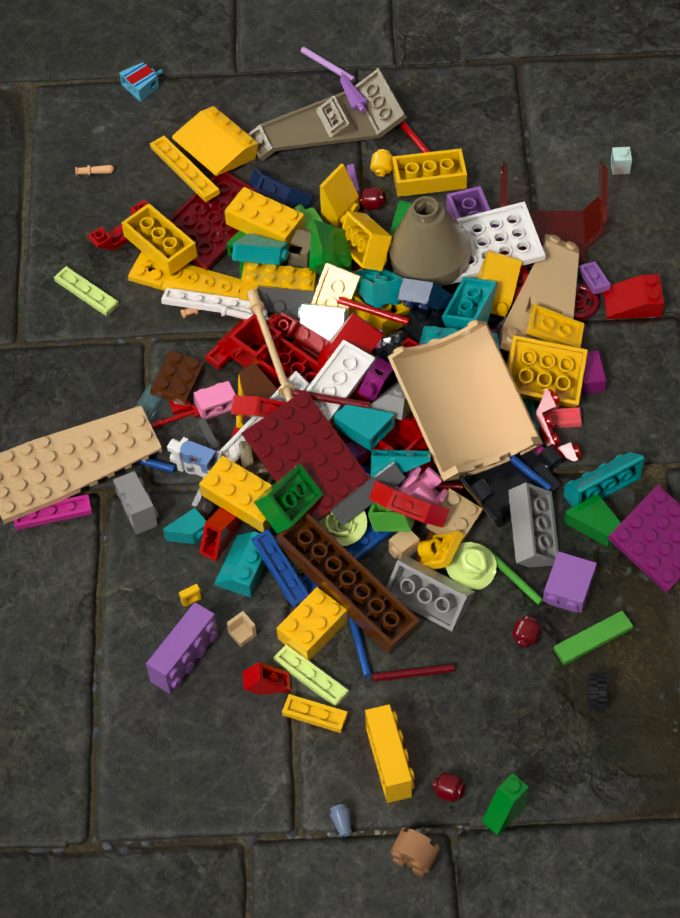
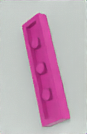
(60, 511)

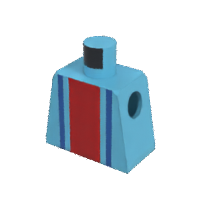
(141, 80)

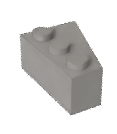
(136, 502)

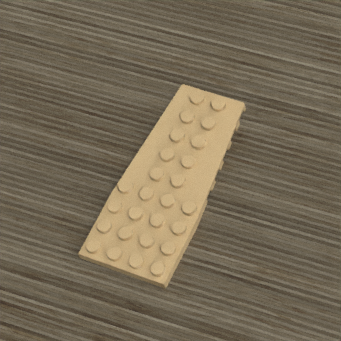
(68, 460)

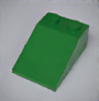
(328, 246)
(288, 498)

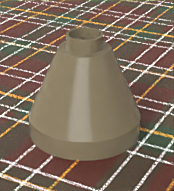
(430, 244)

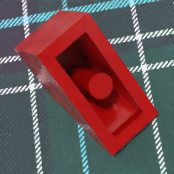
(266, 679)

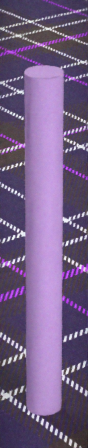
(327, 64)

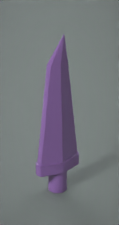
(355, 98)

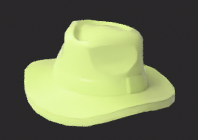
(348, 533)
(472, 566)

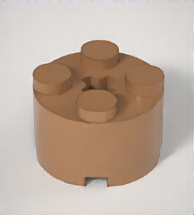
(414, 851)

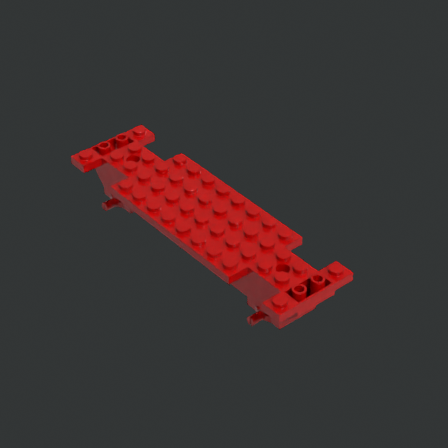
(247, 346)

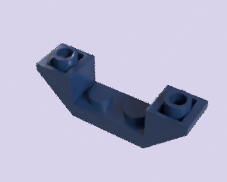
(279, 191)

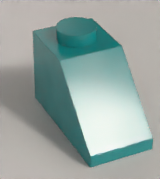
(186, 528)

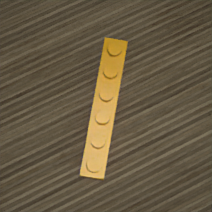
(184, 168)

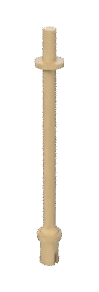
(257, 307)

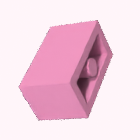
(214, 400)

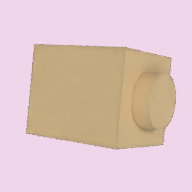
(403, 544)

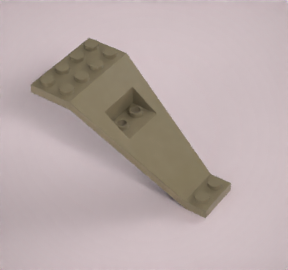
(319, 126)

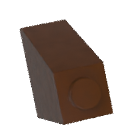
(255, 382)

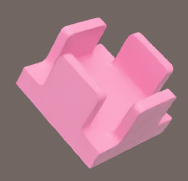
(423, 485)

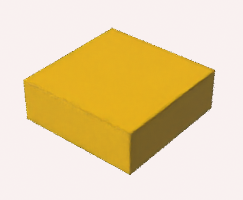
(190, 595)

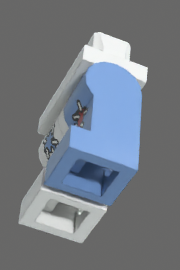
(191, 456)

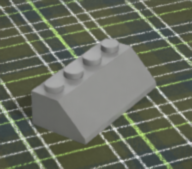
(392, 401)
(533, 525)
(429, 593)

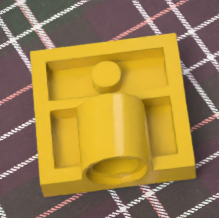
(440, 549)

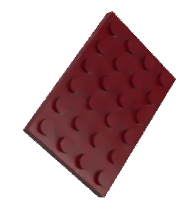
(206, 221)
(303, 435)

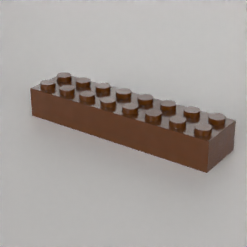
(348, 583)

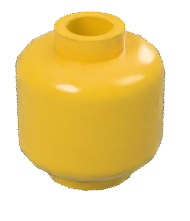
(381, 163)

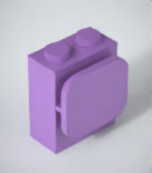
(569, 582)

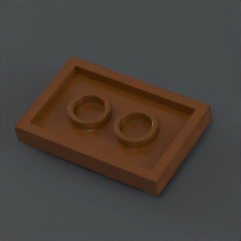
(177, 377)

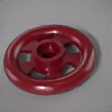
(588, 309)

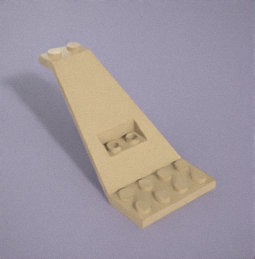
(548, 284)

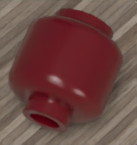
(372, 198)
(526, 631)
(449, 787)

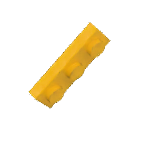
(314, 713)

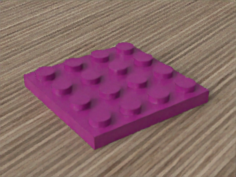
(652, 537)

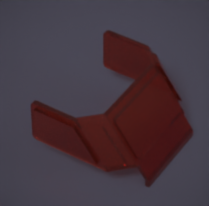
(572, 226)

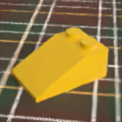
(337, 197)
(504, 271)

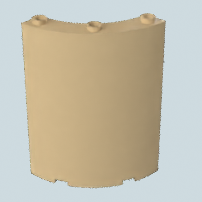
(465, 401)

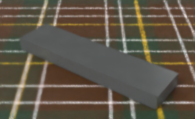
(359, 499)

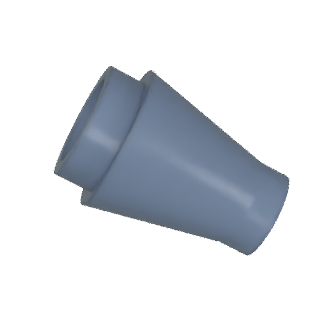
(341, 818)

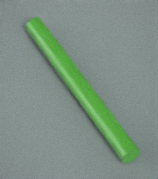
(517, 580)

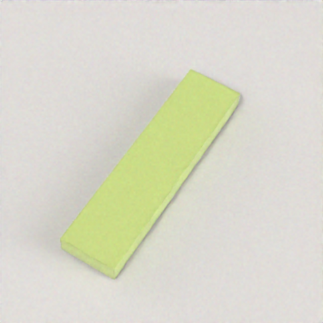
(86, 291)
(311, 675)

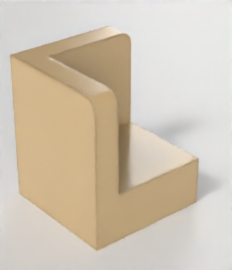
(241, 629)

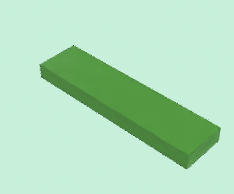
(593, 637)

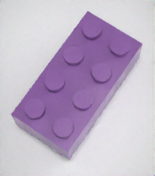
(468, 203)
(182, 648)

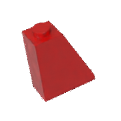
(218, 533)

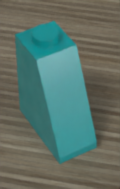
(260, 250)
(364, 424)

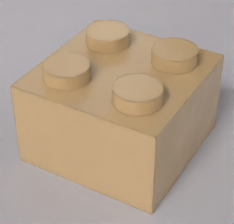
(461, 515)

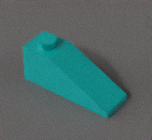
(403, 459)

